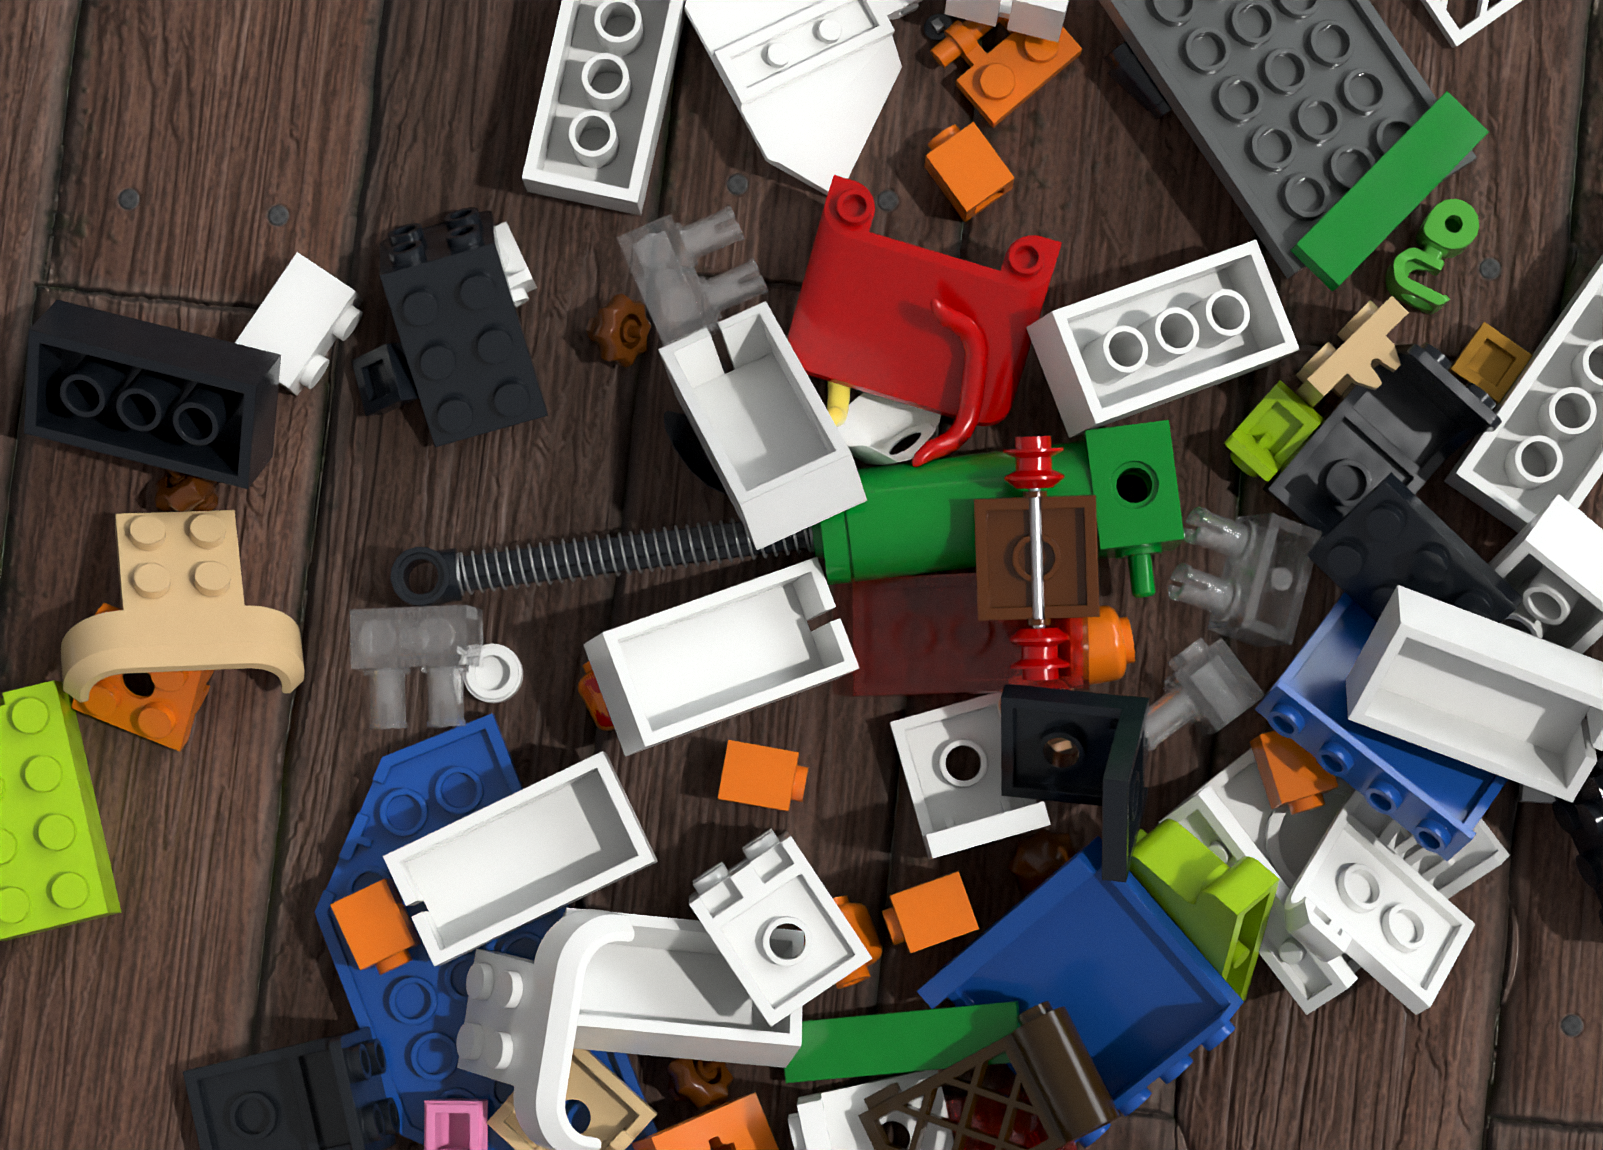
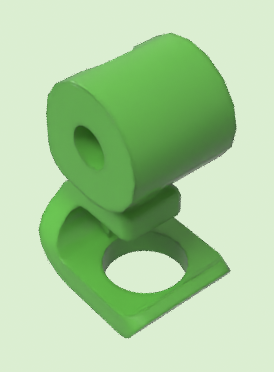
(1441, 235)

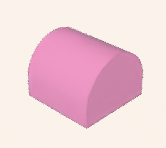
(456, 1124)

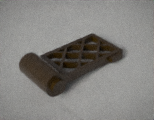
(1049, 1066)

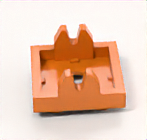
(161, 716)

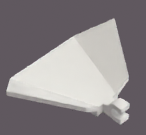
(804, 75)

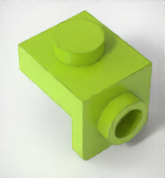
(1272, 432)

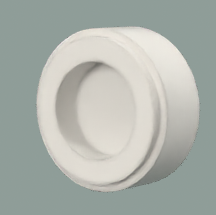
(499, 677)

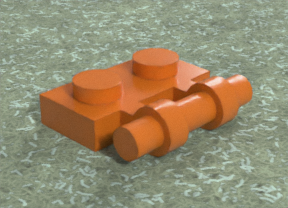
(1009, 72)

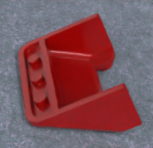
(871, 321)

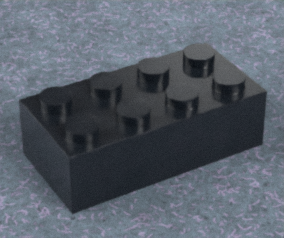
(151, 393)

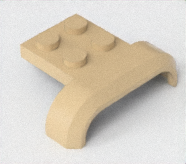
(180, 608)

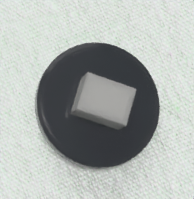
(936, 25)

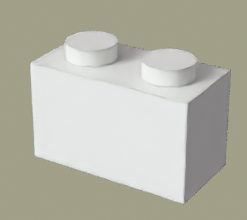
(303, 321)

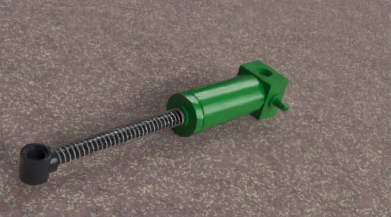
(908, 526)

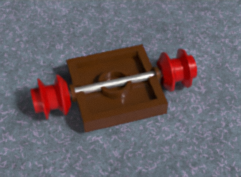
(1036, 558)

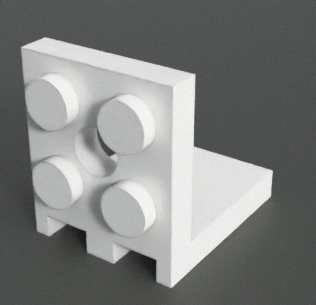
(954, 811)
(754, 898)
(832, 1121)

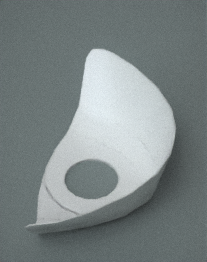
(880, 423)

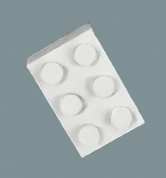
(1558, 574)

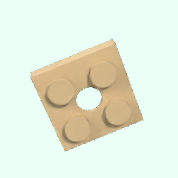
(1351, 363)
(614, 1107)

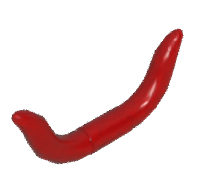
(971, 385)

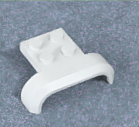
(1375, 908)
(526, 1021)

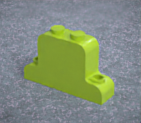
(1213, 904)

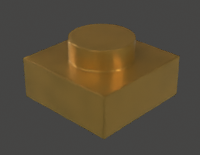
(1490, 362)

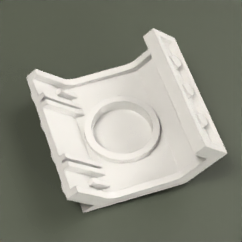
(1236, 821)

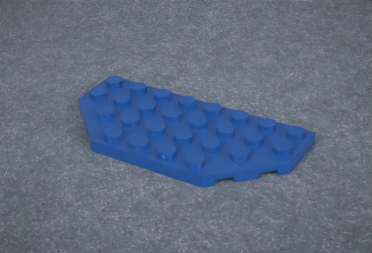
(420, 1005)

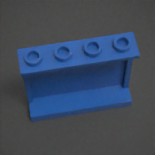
(1415, 786)
(1116, 966)

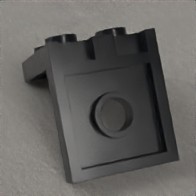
(1102, 772)

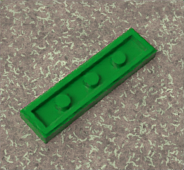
(1389, 191)
(899, 1041)

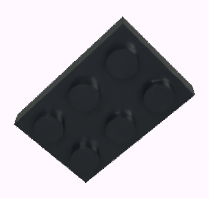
(1402, 542)

